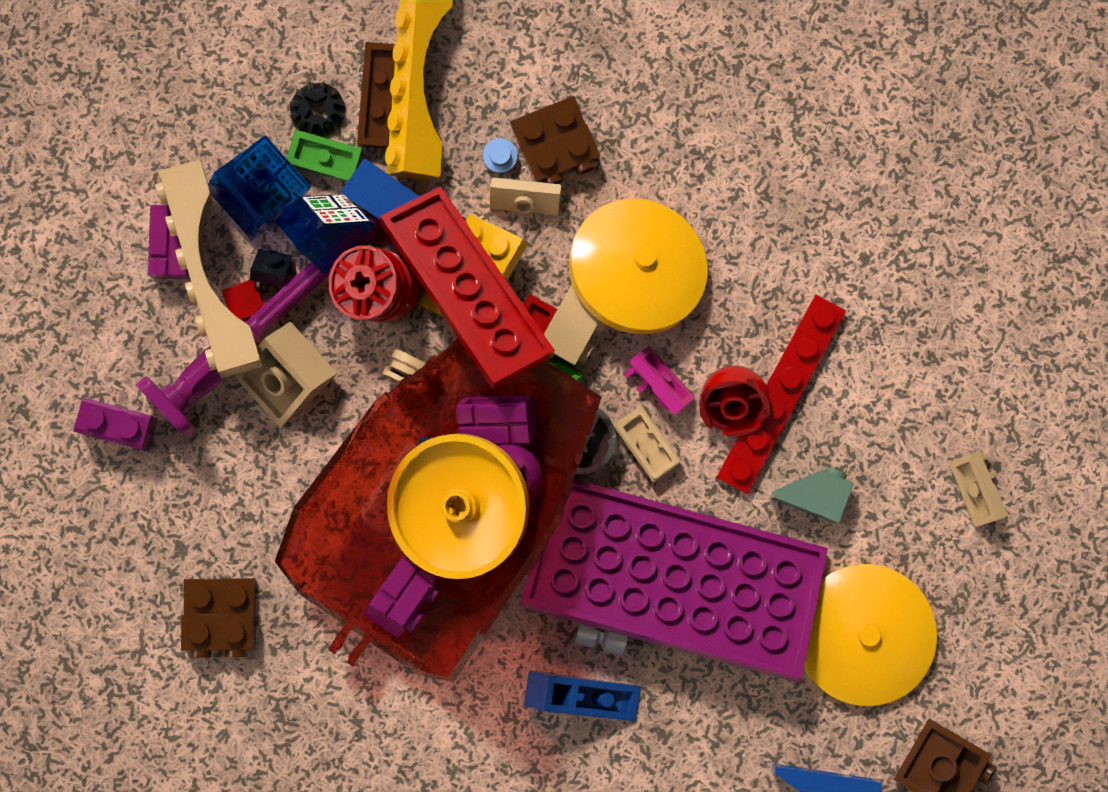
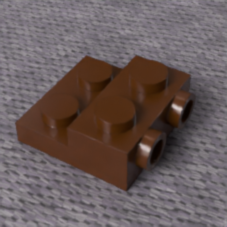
(556, 142)
(219, 616)
(944, 763)

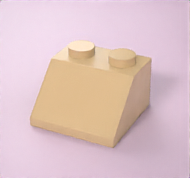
(290, 374)

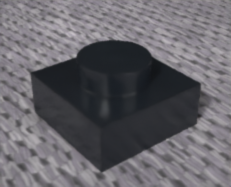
(271, 267)

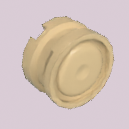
(403, 364)

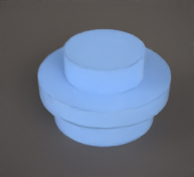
(500, 155)

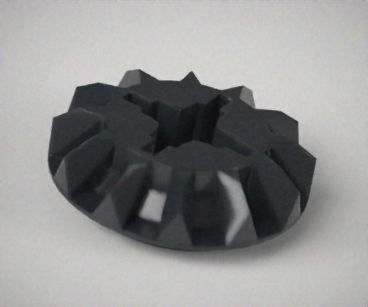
(316, 124)

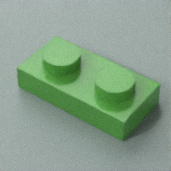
(324, 156)

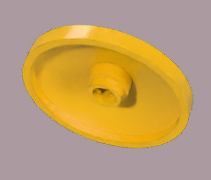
(638, 266)
(458, 506)
(870, 636)

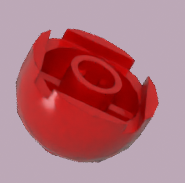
(734, 401)

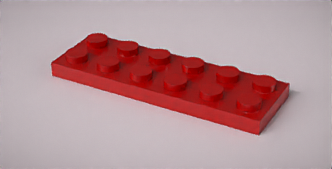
(467, 287)

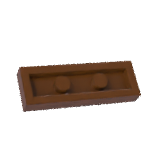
(376, 95)

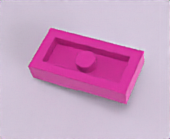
(665, 384)

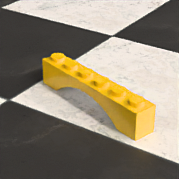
(413, 141)

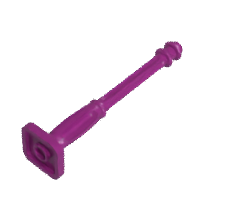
(198, 378)

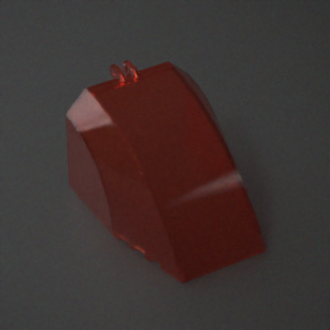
(340, 532)

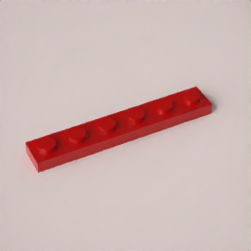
(784, 391)

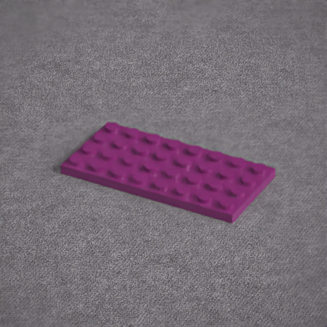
(680, 580)

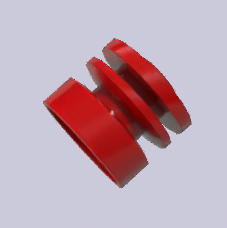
(391, 288)

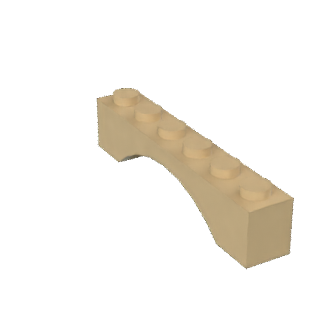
(190, 201)

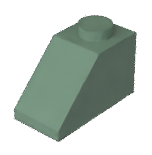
(818, 494)

